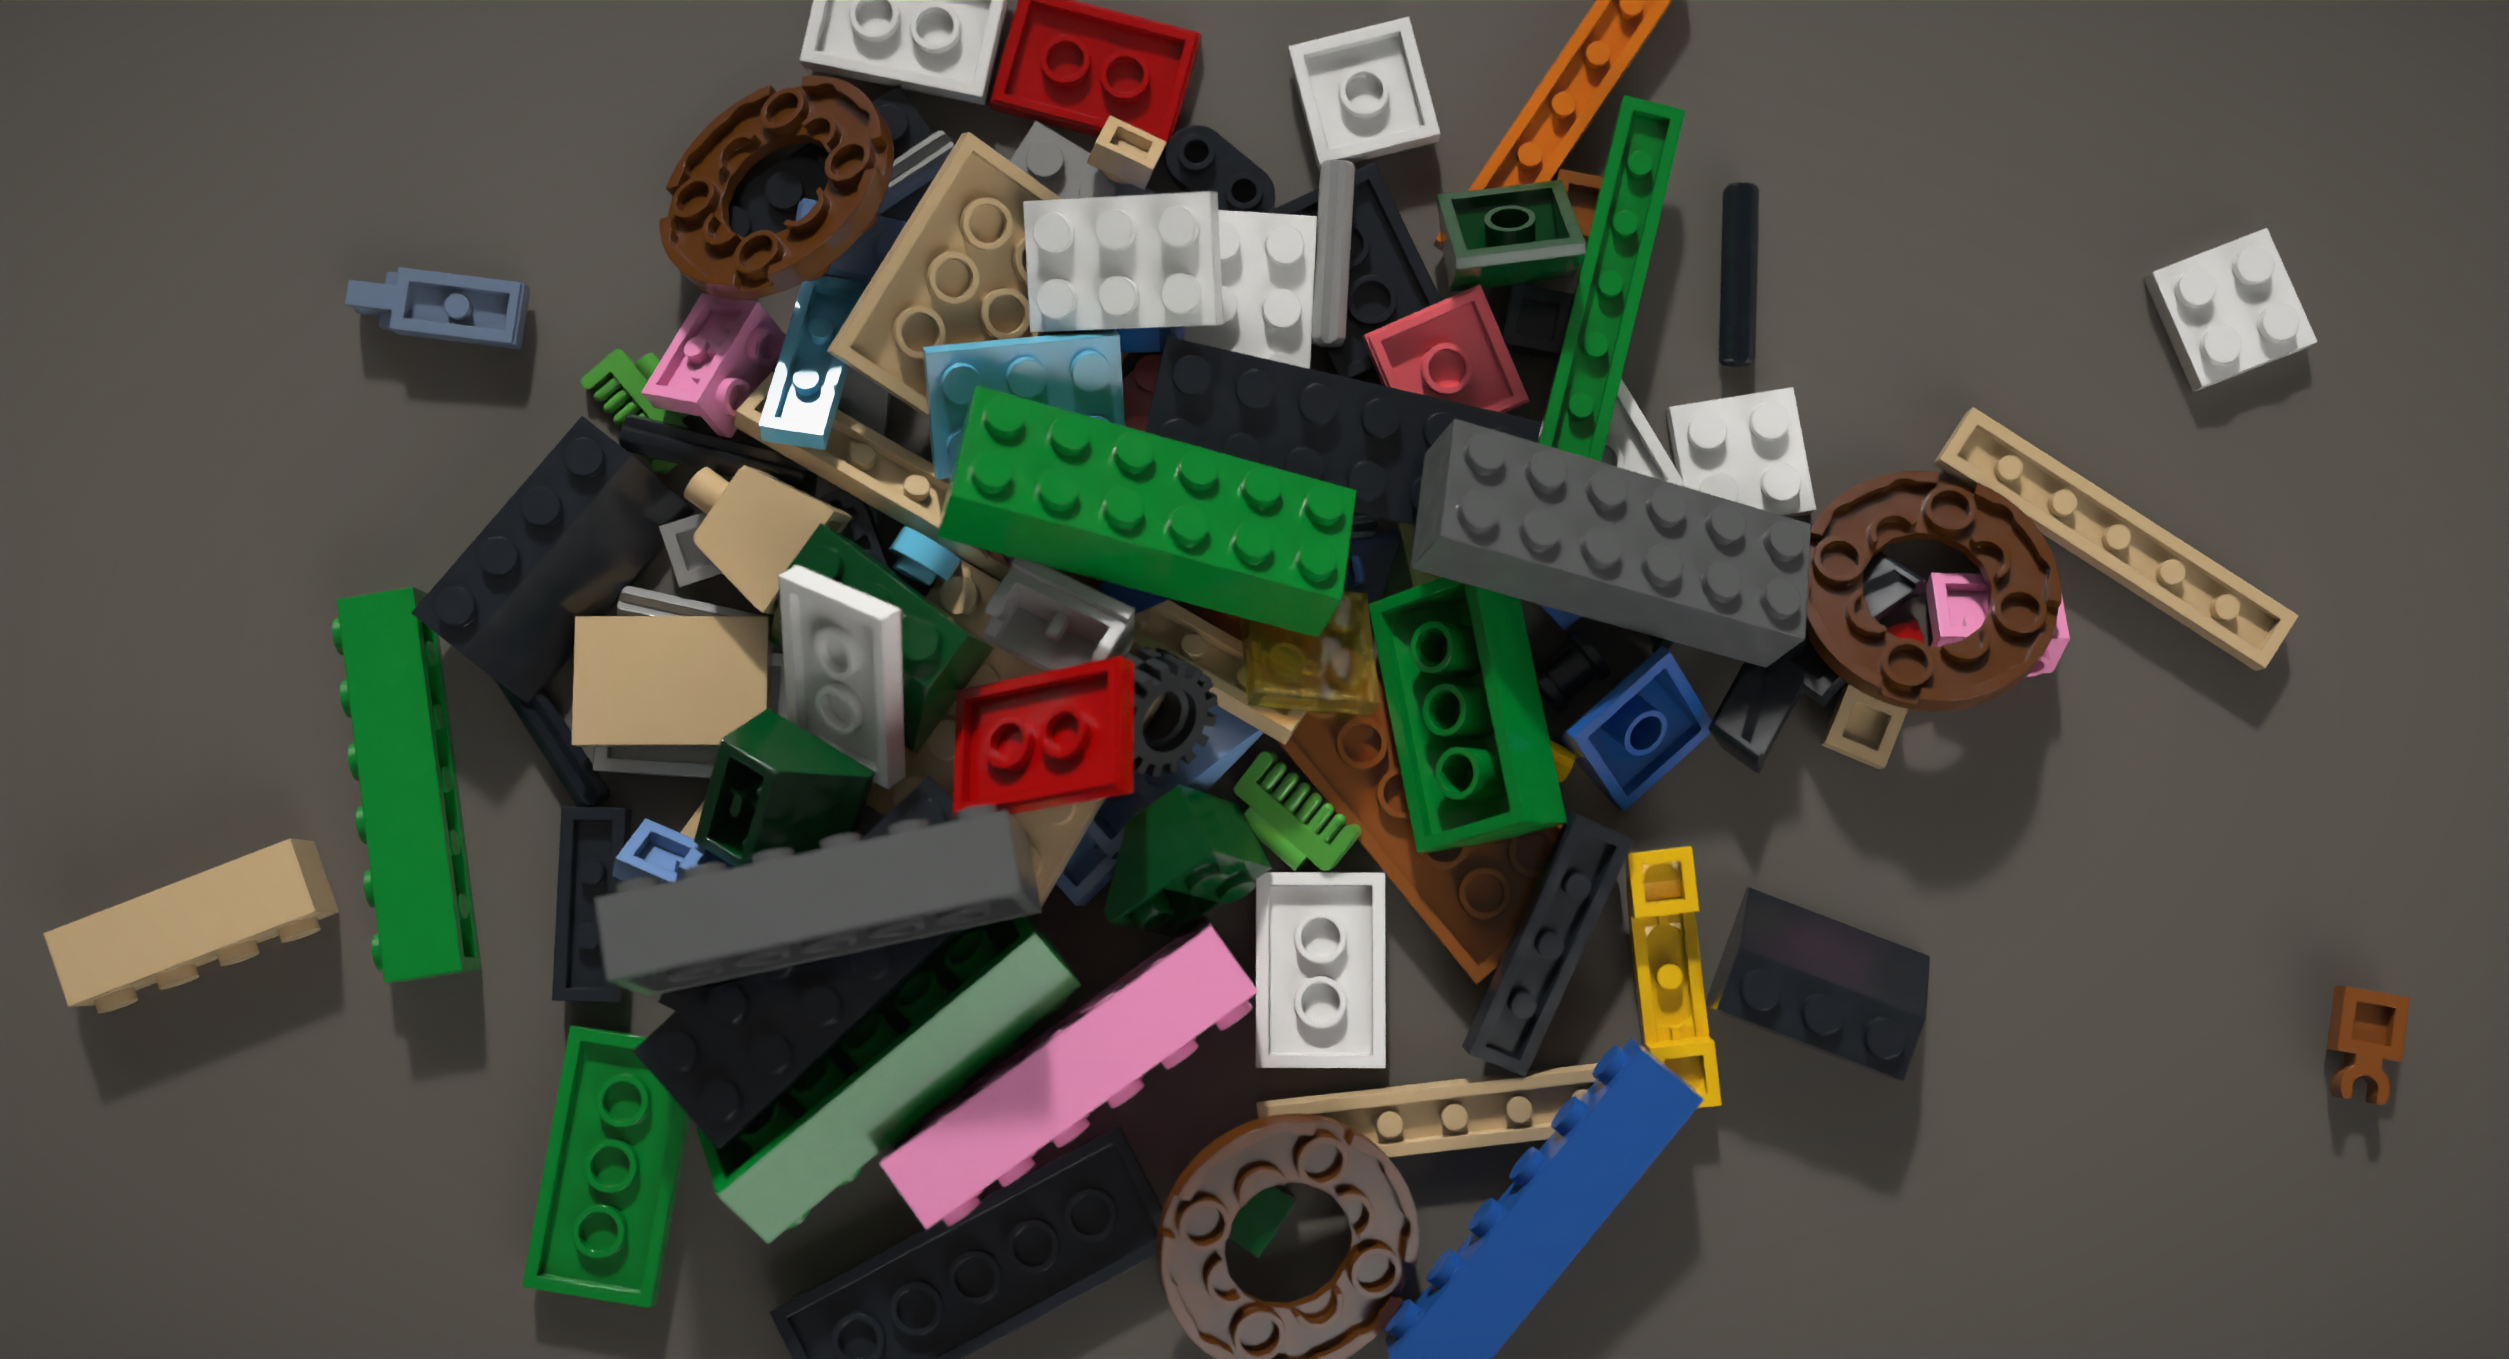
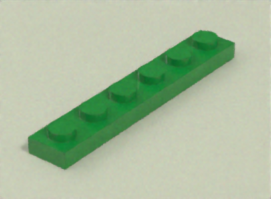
(1611, 277)

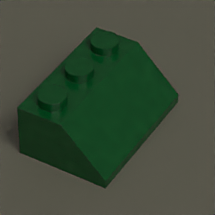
(935, 647)

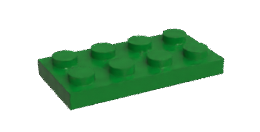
(607, 1175)

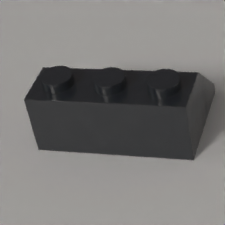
(1822, 984)

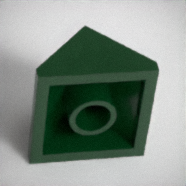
(1509, 235)

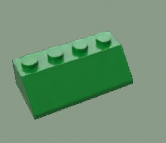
(1465, 715)

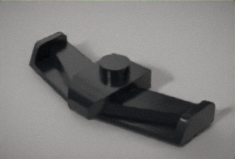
(1764, 696)

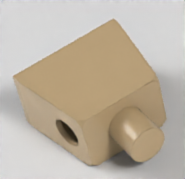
(756, 528)

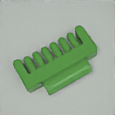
(619, 371)
(1284, 829)

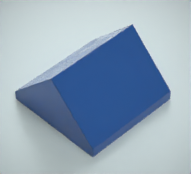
(1638, 729)

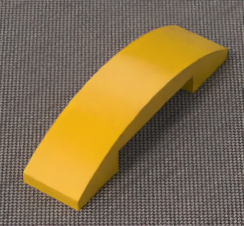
(1668, 966)

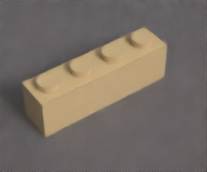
(191, 924)

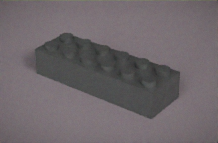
(1611, 545)
(817, 902)

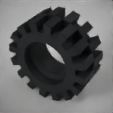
(1182, 714)

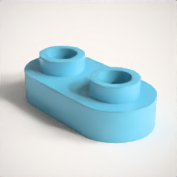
(922, 558)

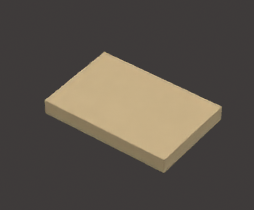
(668, 679)

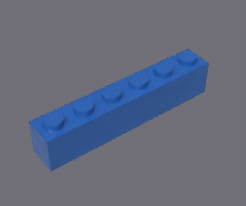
(1547, 1211)

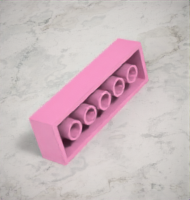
(1067, 1073)

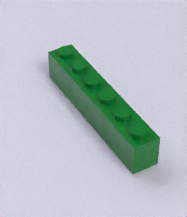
(406, 788)

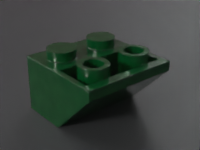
(779, 791)
(1182, 862)

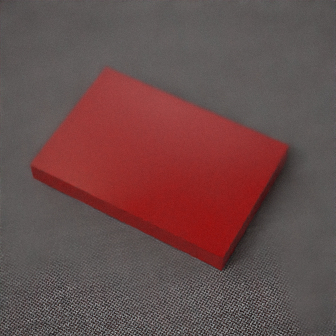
(1087, 62)
(1046, 738)

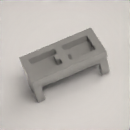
(1056, 619)

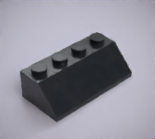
(552, 554)

